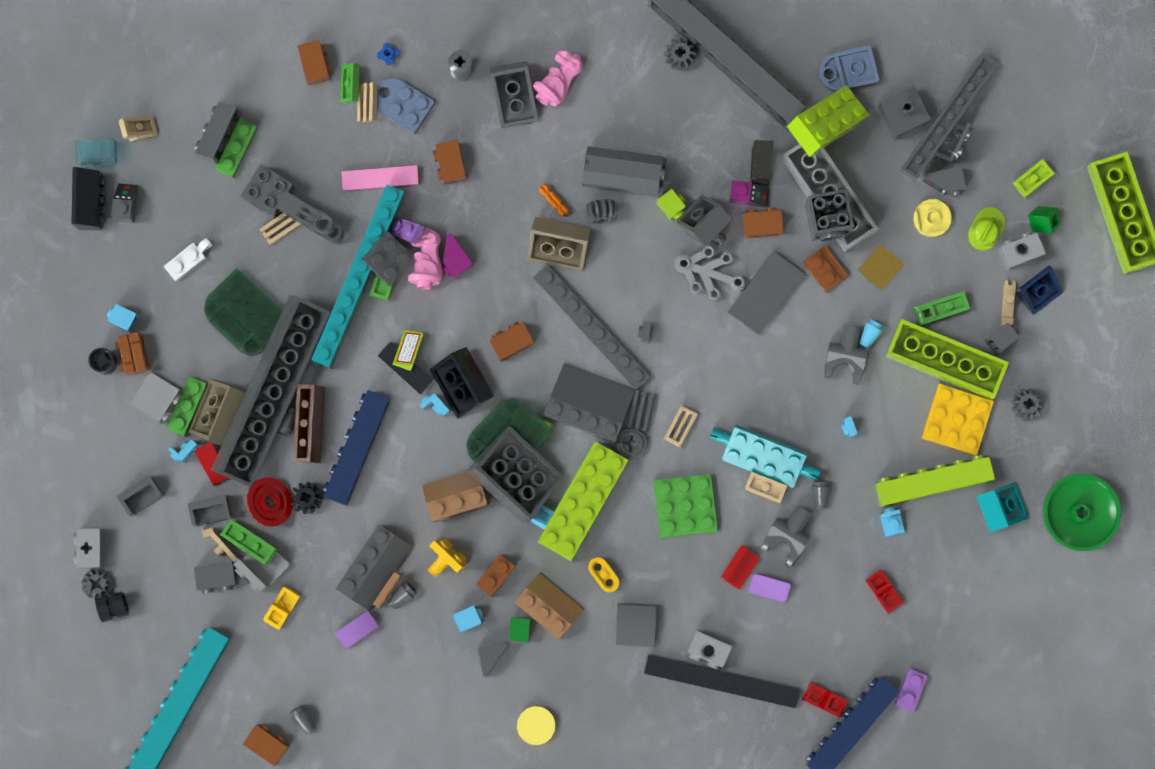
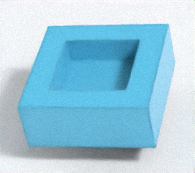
(848, 427)
(542, 517)

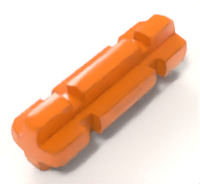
(554, 200)

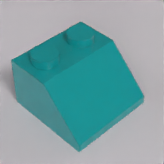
(1002, 507)

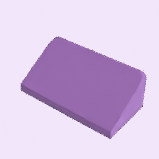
(769, 587)

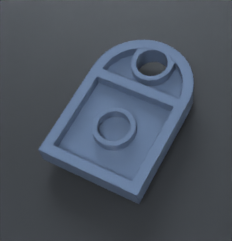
(850, 68)
(404, 104)

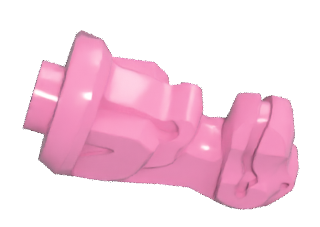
(557, 83)
(427, 265)

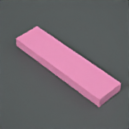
(379, 178)

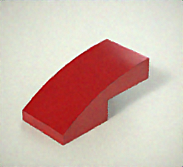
(207, 456)
(884, 591)
(824, 700)

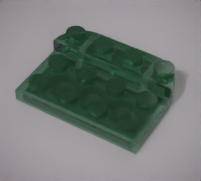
(242, 313)
(508, 412)

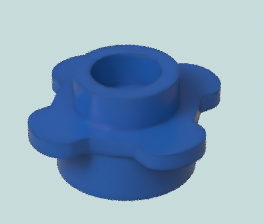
(393, 54)

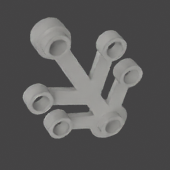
(707, 272)

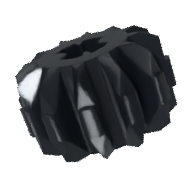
(309, 491)

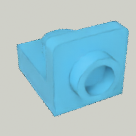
(438, 407)
(187, 450)
(892, 522)

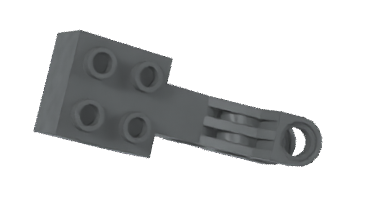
(274, 195)

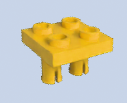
(446, 557)

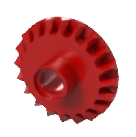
(278, 501)

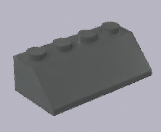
(373, 567)

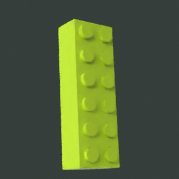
(1124, 211)
(946, 359)
(583, 501)

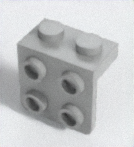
(156, 398)
(259, 574)

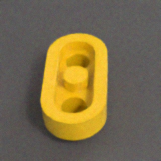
(603, 575)

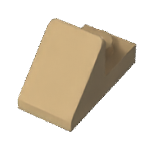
(137, 128)

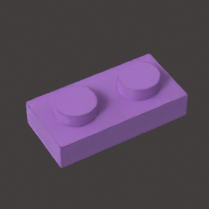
(406, 230)
(911, 690)

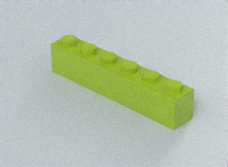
(934, 481)

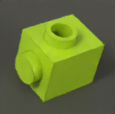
(672, 205)

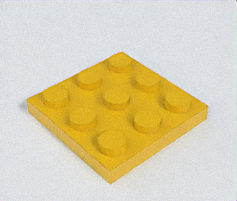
(957, 419)

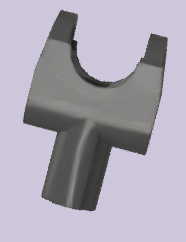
(846, 353)
(789, 533)

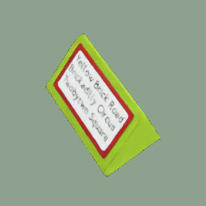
(408, 349)

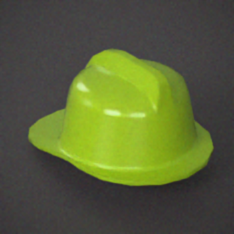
(986, 228)

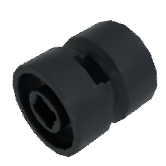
(103, 361)
(112, 606)

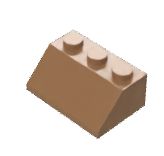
(453, 496)
(549, 606)

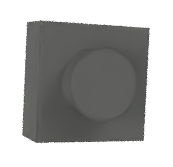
(644, 332)

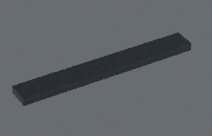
(721, 681)

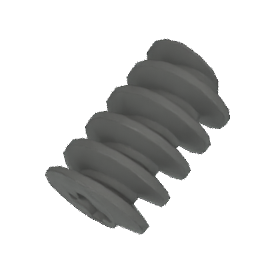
(458, 58)

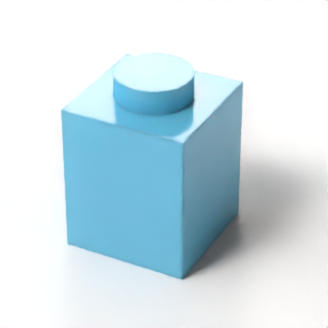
(122, 317)
(468, 618)

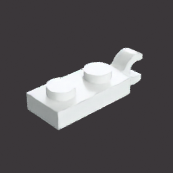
(187, 259)

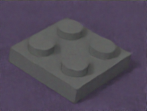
(387, 258)

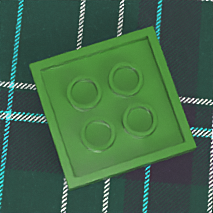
(685, 506)

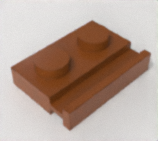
(825, 269)

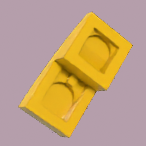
(282, 607)

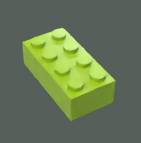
(828, 120)

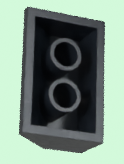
(87, 199)
(461, 382)

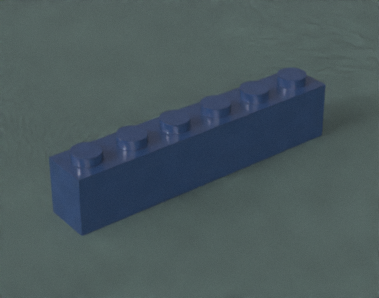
(357, 447)
(853, 726)

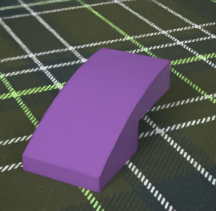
(357, 629)

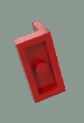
(740, 567)

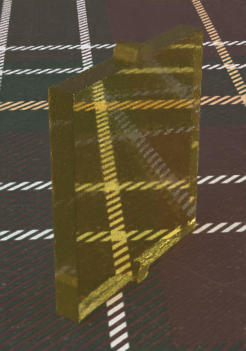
(880, 267)

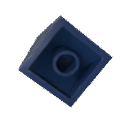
(1040, 290)

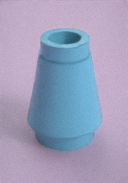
(870, 333)

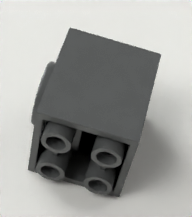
(829, 215)

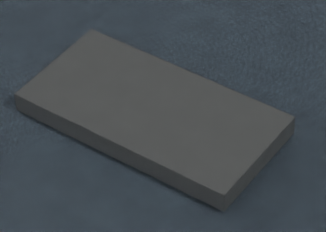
(766, 293)

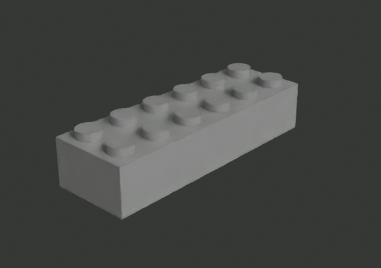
(819, 176)

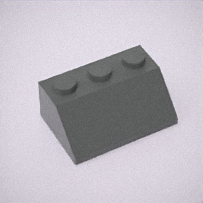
(217, 132)

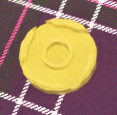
(932, 218)
(536, 725)

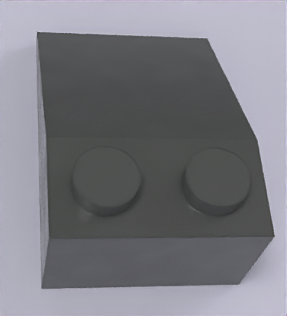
(514, 94)

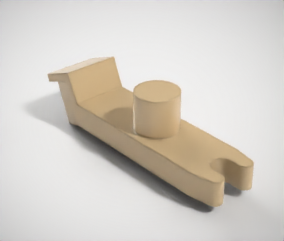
(1008, 303)
(219, 550)

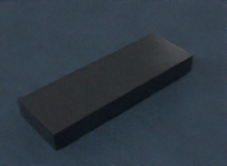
(415, 378)

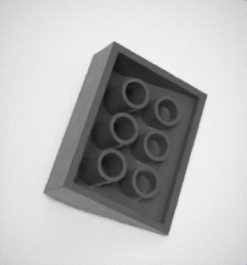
(589, 403)
(515, 474)

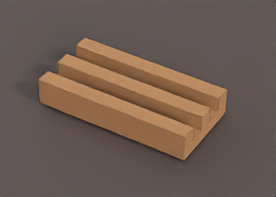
(386, 591)

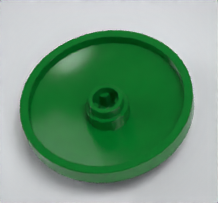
(1081, 512)

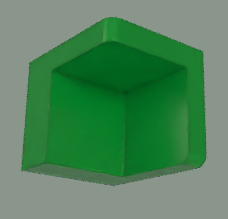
(1044, 219)
(519, 630)

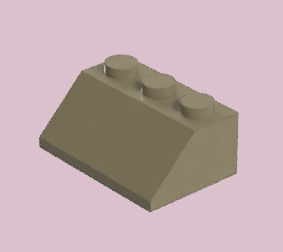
(558, 244)
(216, 412)

